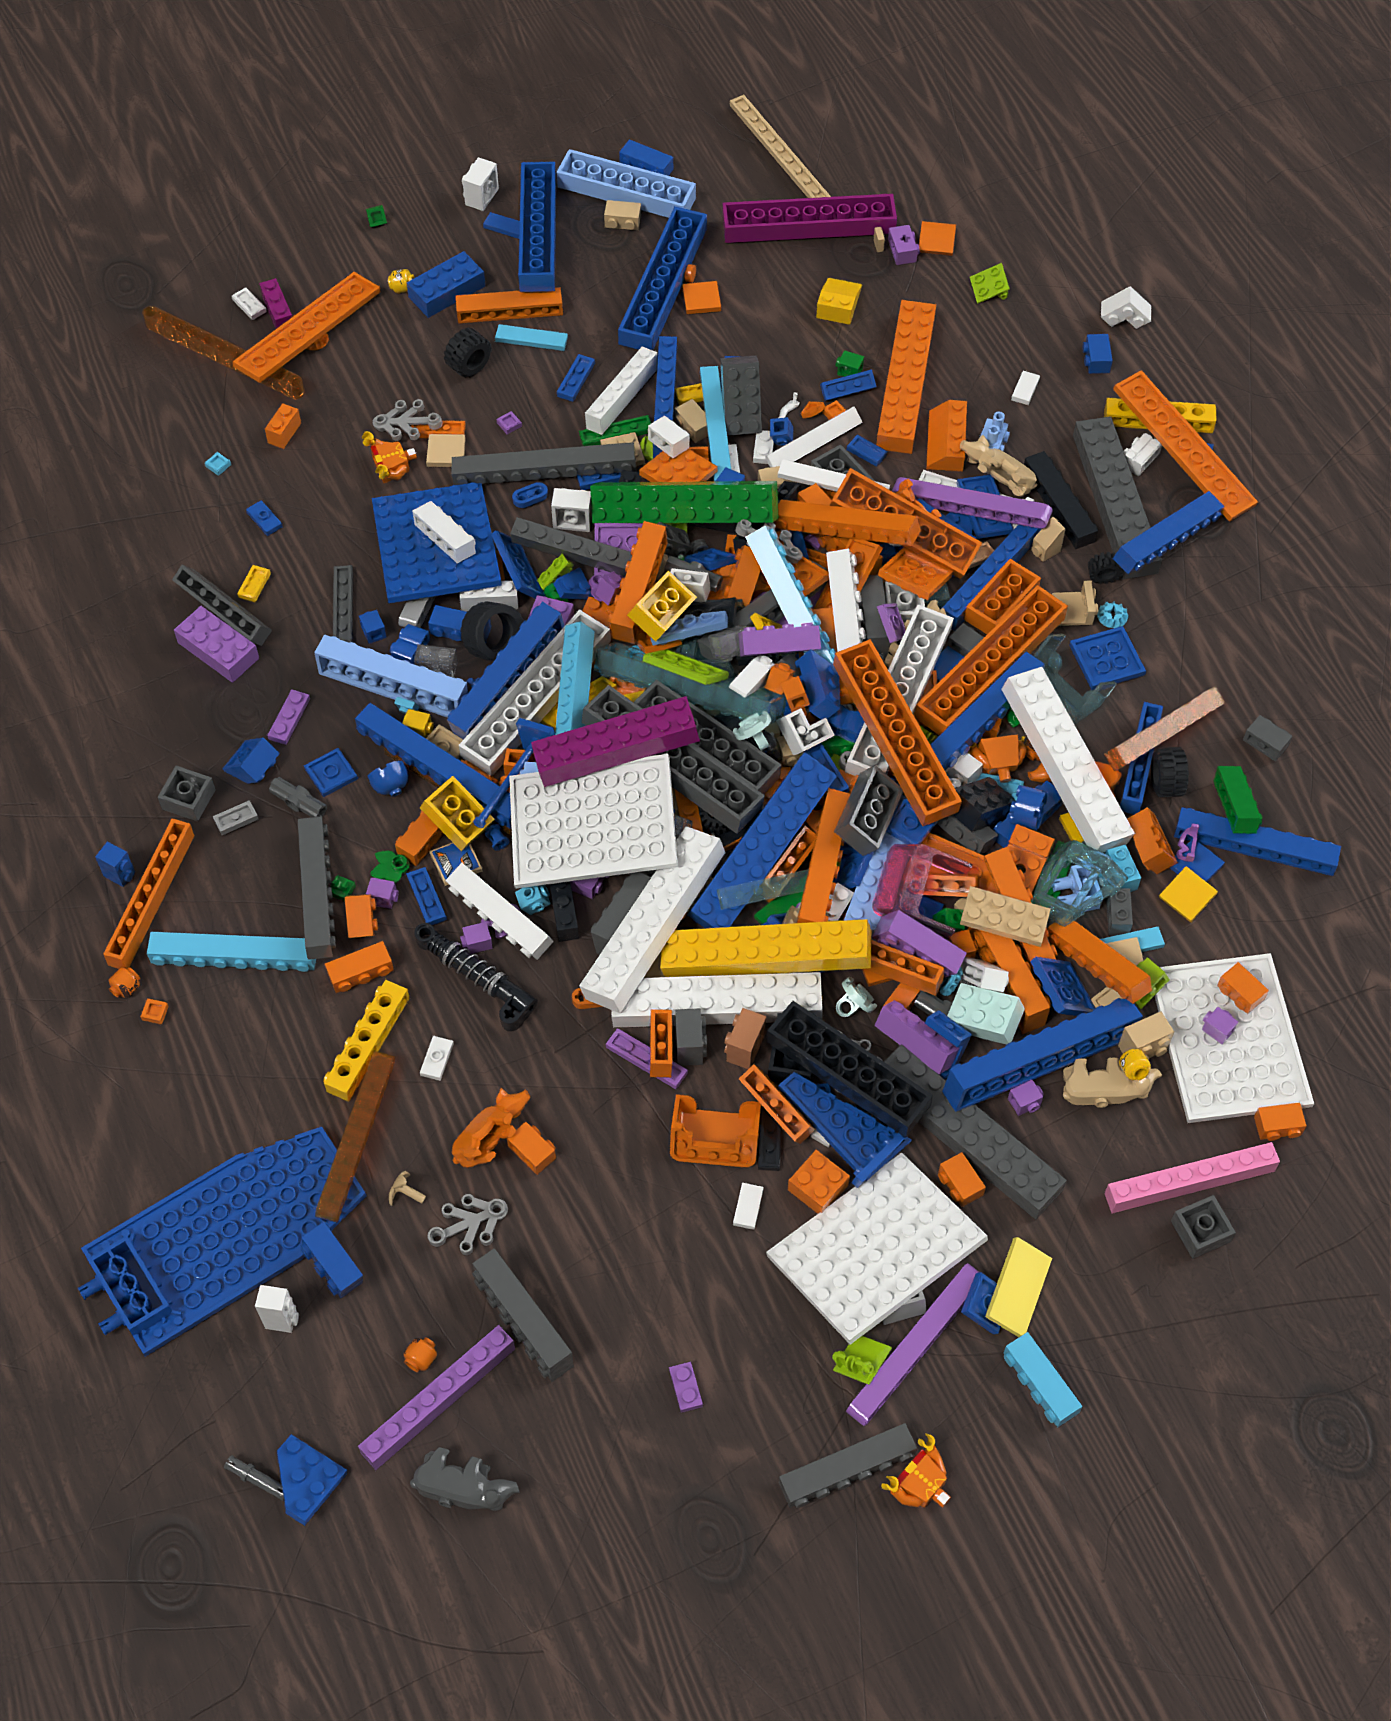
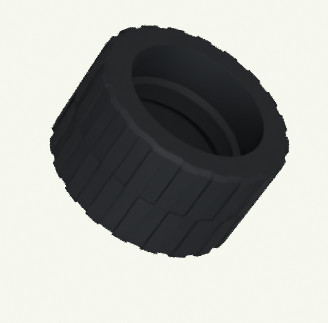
(473, 628)

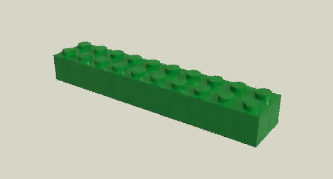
(684, 502)

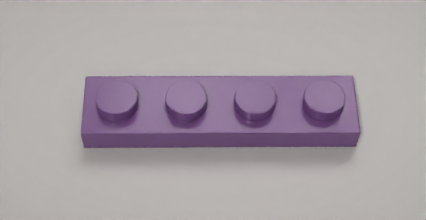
(639, 1055)

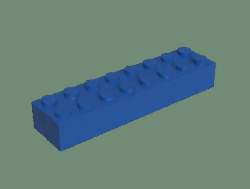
(506, 669)

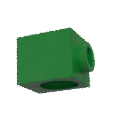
(849, 364)
(950, 917)

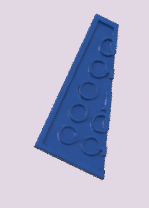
(840, 1123)

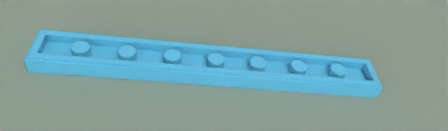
(715, 418)

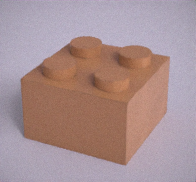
(746, 1038)

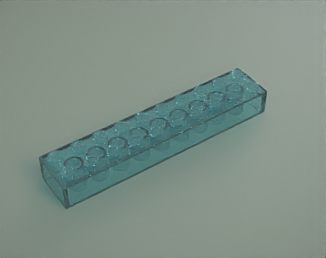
(628, 666)

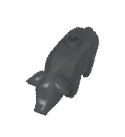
(461, 1486)

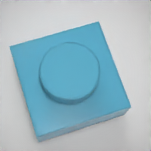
(404, 705)

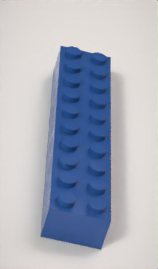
(537, 227)
(662, 279)
(765, 839)
(1038, 1054)

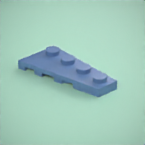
(693, 626)

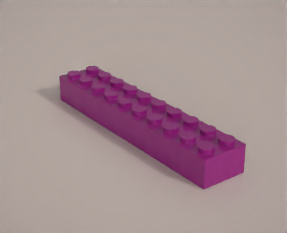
(808, 217)

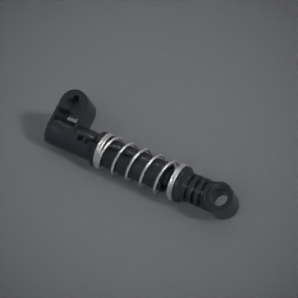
(495, 983)

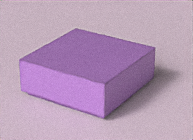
(509, 422)

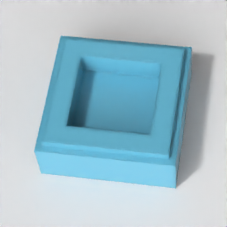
(218, 463)

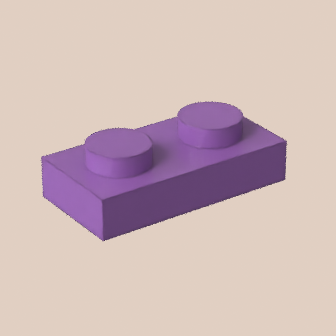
(685, 1387)

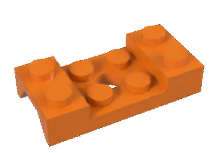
(1031, 853)

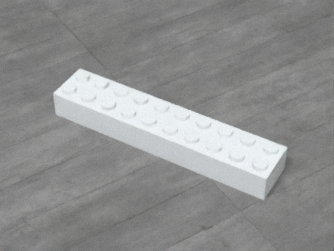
(910, 672)
(527, 699)
(1067, 760)
(651, 921)
(722, 996)

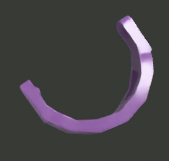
(1192, 831)

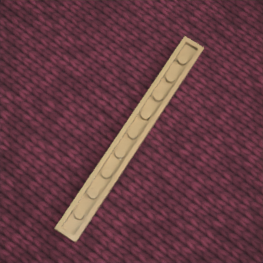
(777, 148)

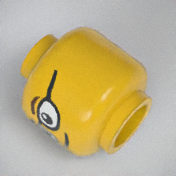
(398, 280)
(1134, 1064)

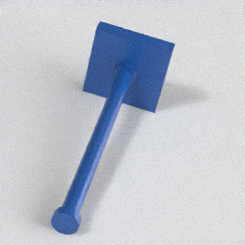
(528, 732)

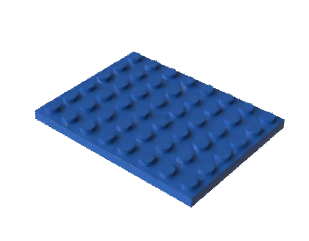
(414, 563)

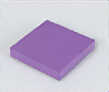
(892, 622)

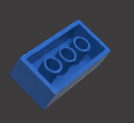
(440, 285)

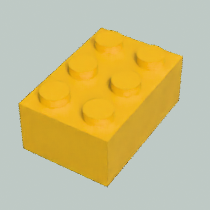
(661, 606)
(453, 813)

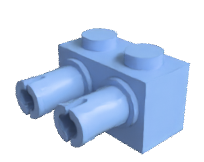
(996, 431)
(1075, 881)

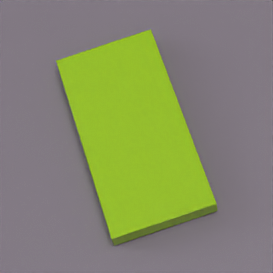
(686, 666)

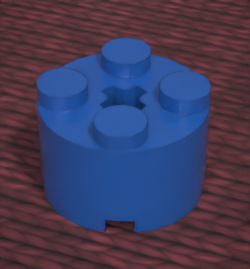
(1028, 807)

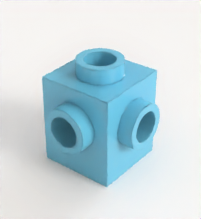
(533, 898)

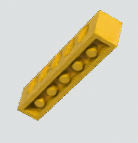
(1200, 416)
(346, 1085)

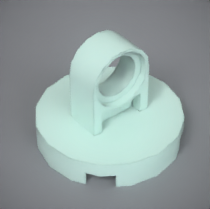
(753, 727)
(857, 997)

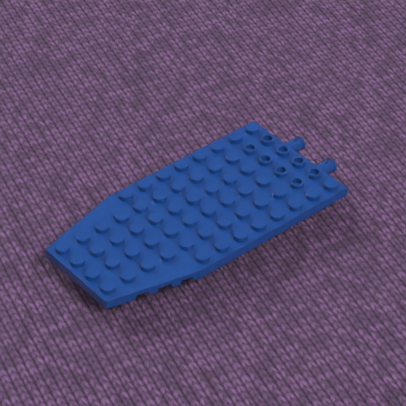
(213, 1239)

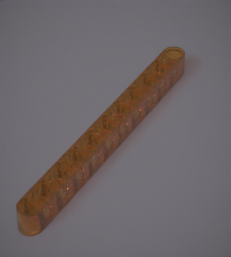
(216, 348)

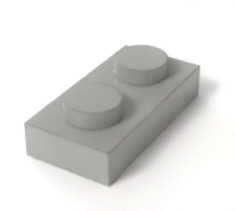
(235, 817)

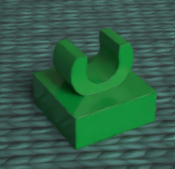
(376, 216)
(342, 887)

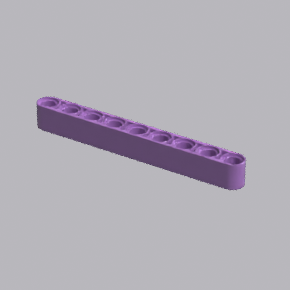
(980, 503)
(912, 1347)

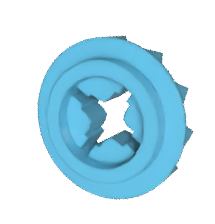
(1105, 617)
(950, 983)

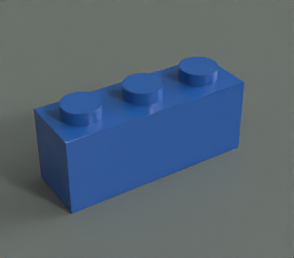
(646, 158)
(448, 623)

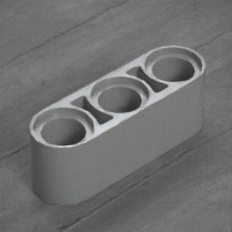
(415, 611)

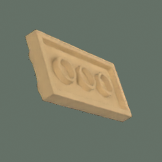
(1005, 916)

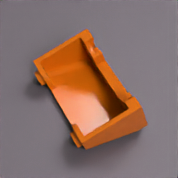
(714, 1135)

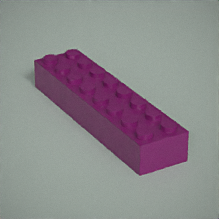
(615, 741)

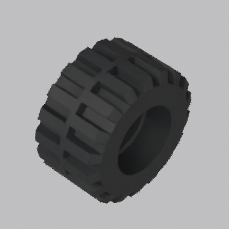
(467, 352)
(1169, 771)

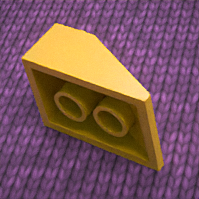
(838, 300)

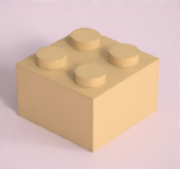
(1149, 1035)

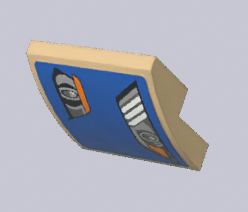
(450, 857)

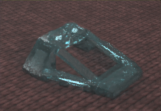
(1099, 864)

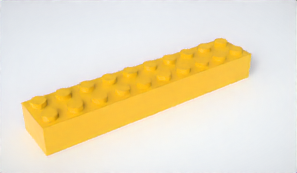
(768, 949)

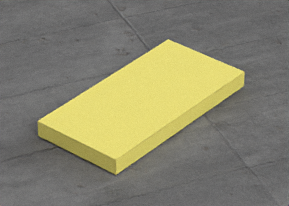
(1018, 1287)

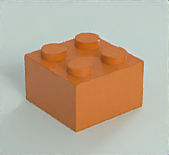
(818, 1182)

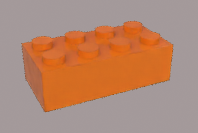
(1000, 596)

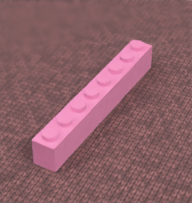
(1191, 1177)

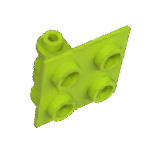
(990, 283)
(861, 1359)

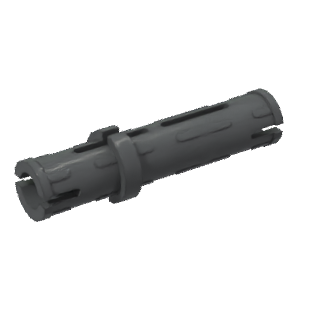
(250, 1474)

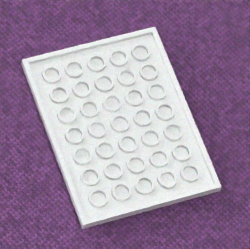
(593, 823)
(1257, 1061)
(876, 1247)

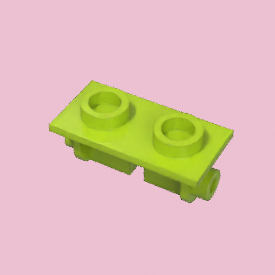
(559, 567)

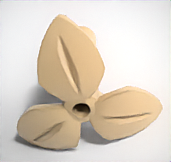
(400, 1186)

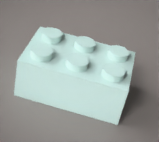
(987, 1013)

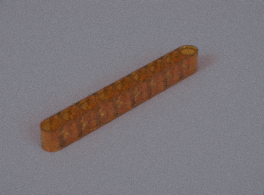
(1164, 728)
(355, 1137)

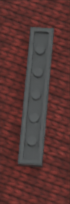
(343, 603)

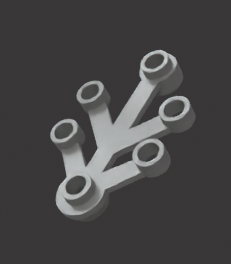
(384, 421)
(793, 553)
(470, 1221)

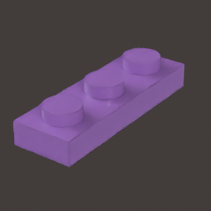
(288, 717)

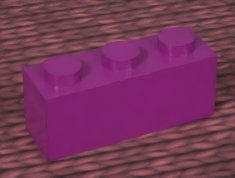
(275, 302)

